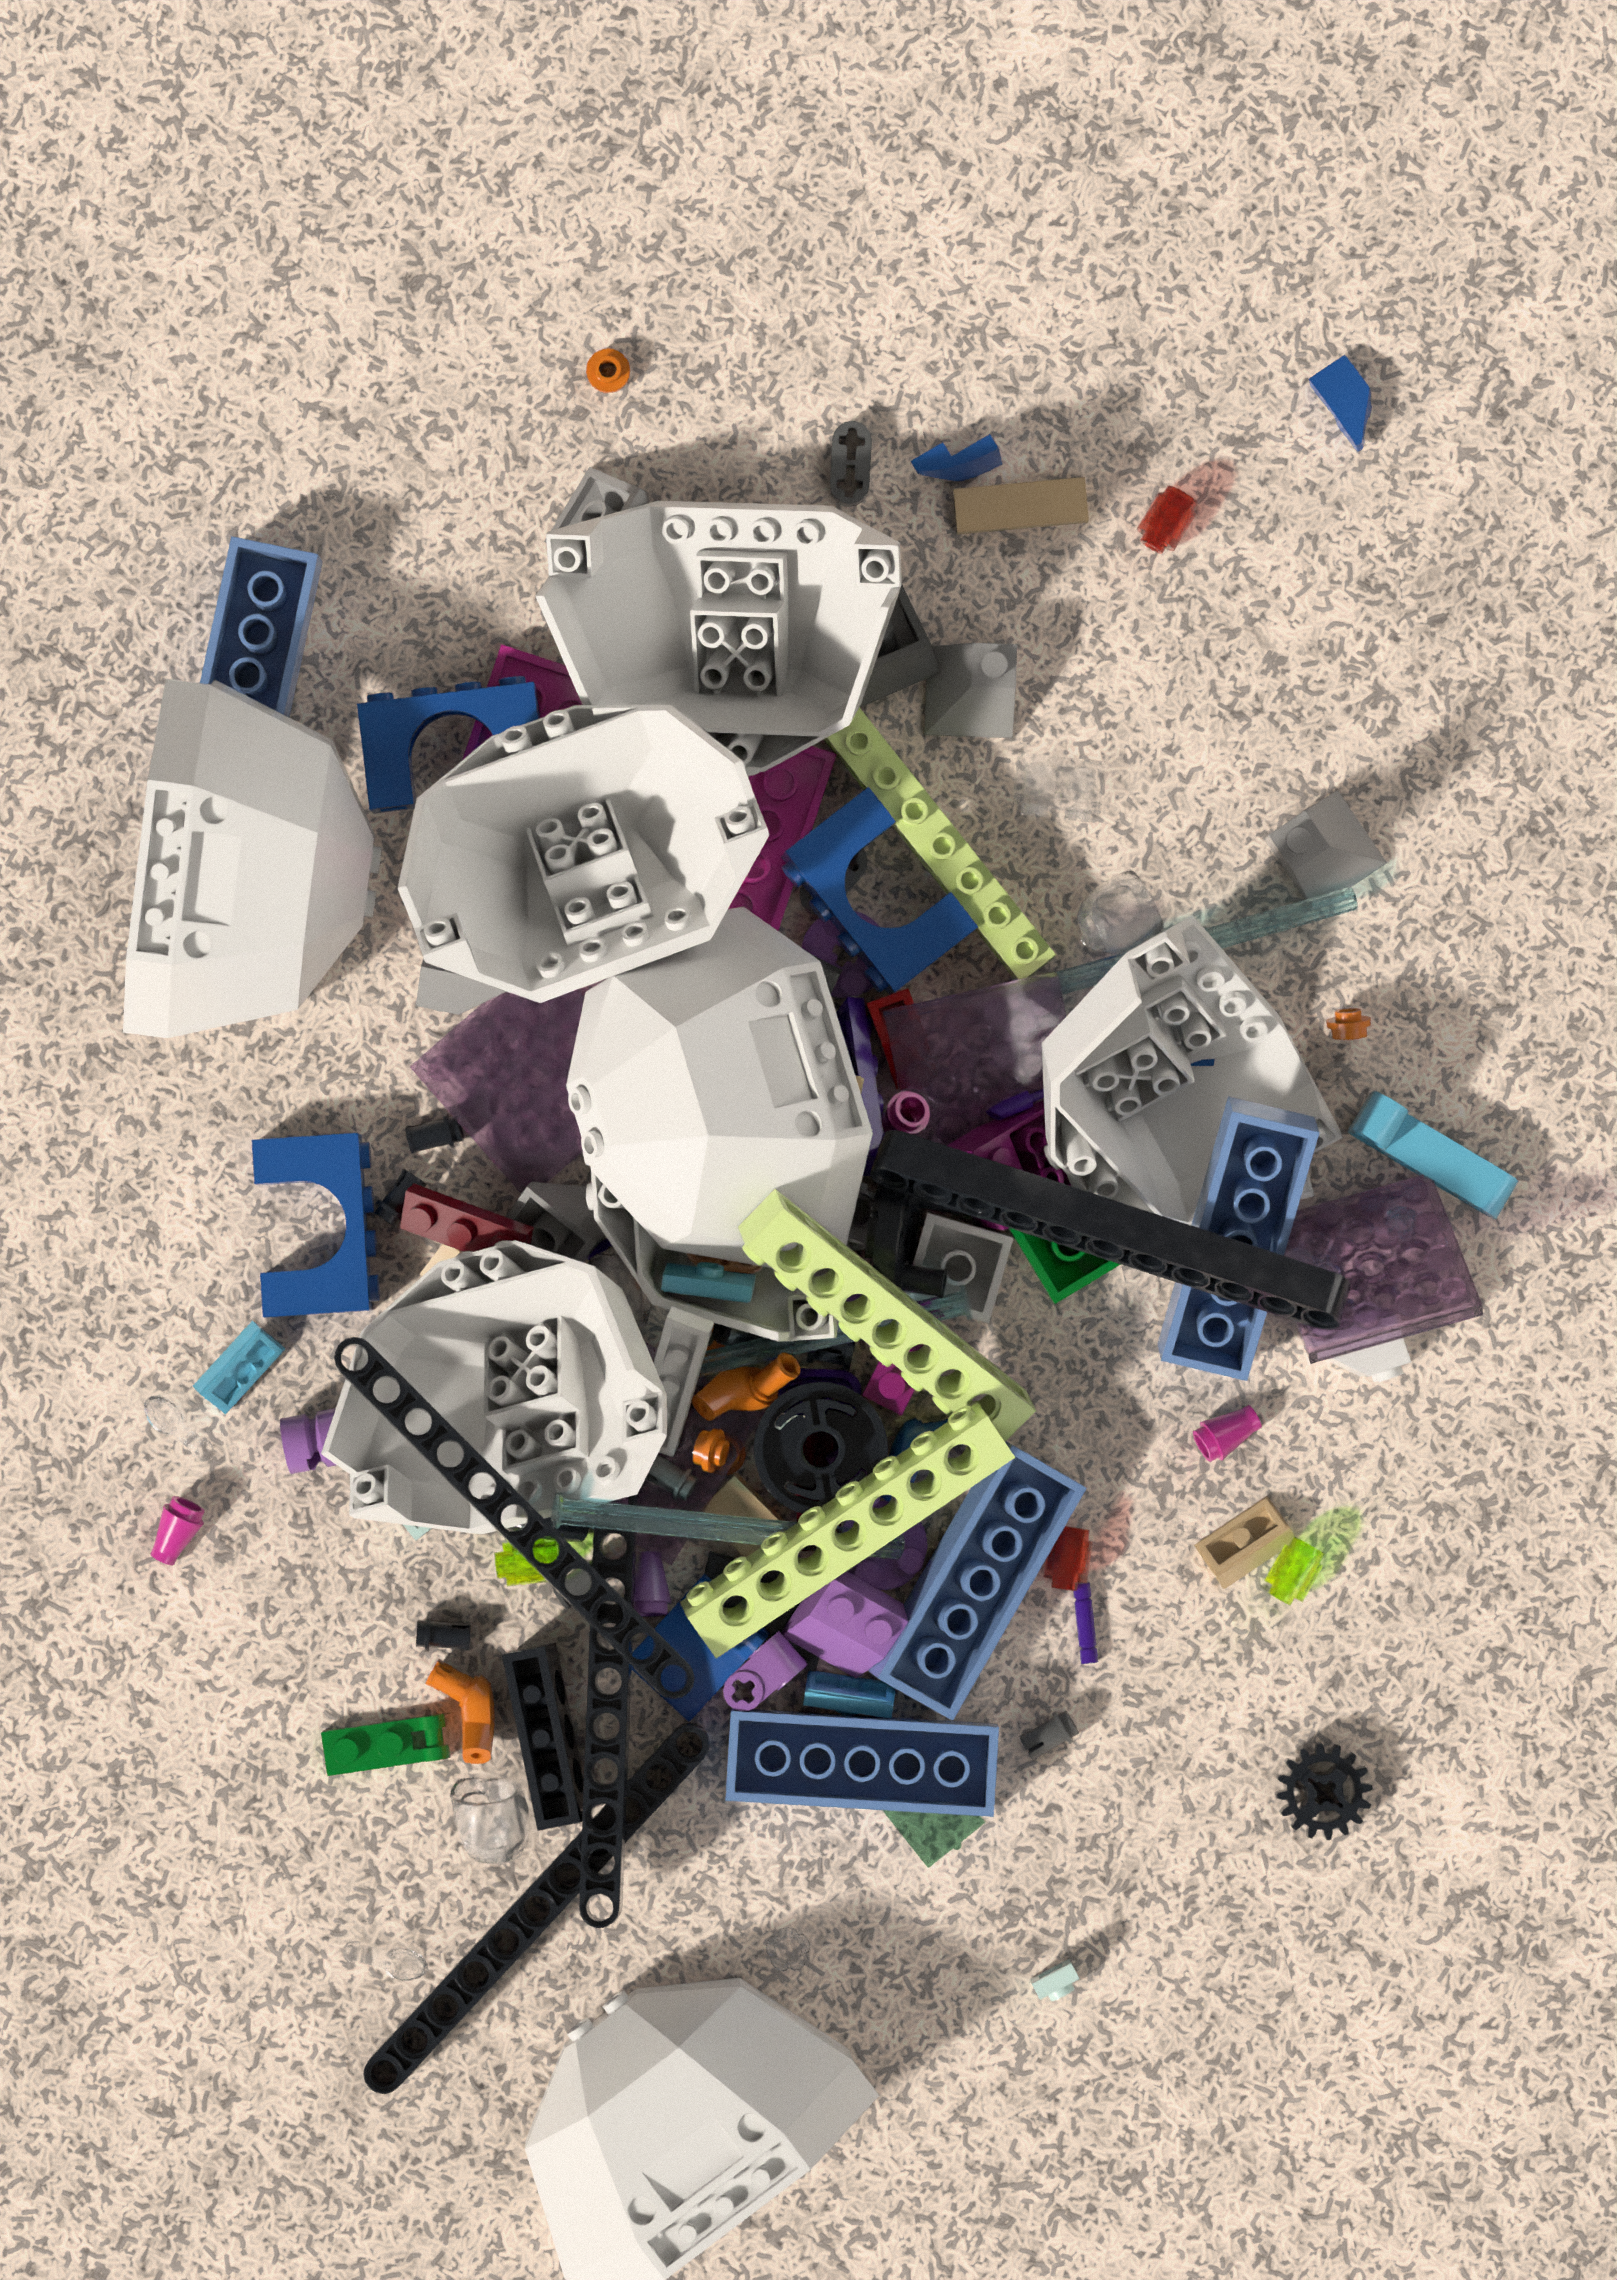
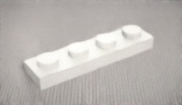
(678, 1367)

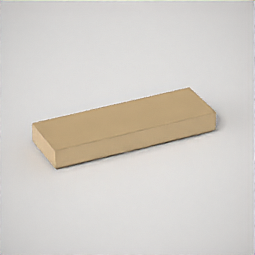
(1020, 505)

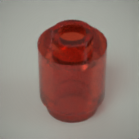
(1167, 520)
(1069, 1559)

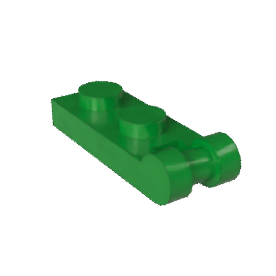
(383, 1745)

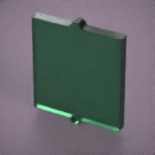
(933, 1833)

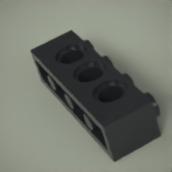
(545, 1735)

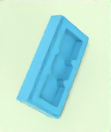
(708, 1281)
(238, 1367)
(849, 1694)

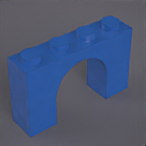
(393, 725)
(889, 953)
(344, 1280)

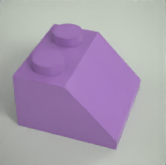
(847, 1624)

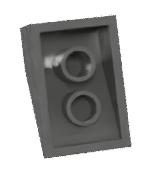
(903, 655)

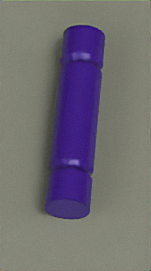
(1085, 1624)

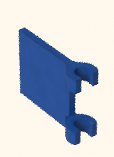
(708, 1671)

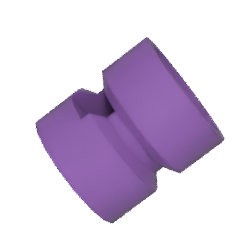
(305, 1439)

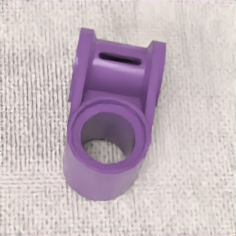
(768, 1669)

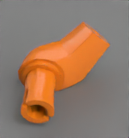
(745, 1387)
(477, 1709)

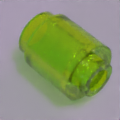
(516, 1569)
(1294, 1571)

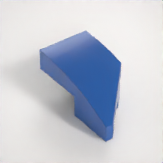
(1346, 398)
(964, 465)

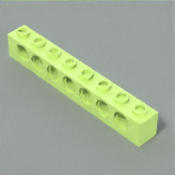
(941, 847)
(782, 1222)
(838, 1552)

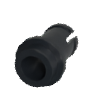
(434, 1134)
(392, 1205)
(443, 1634)

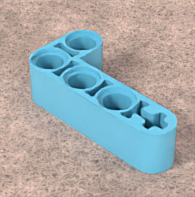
(1429, 1153)

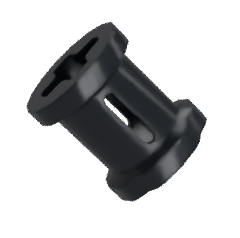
(838, 1354)

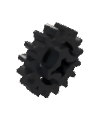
(1309, 1807)

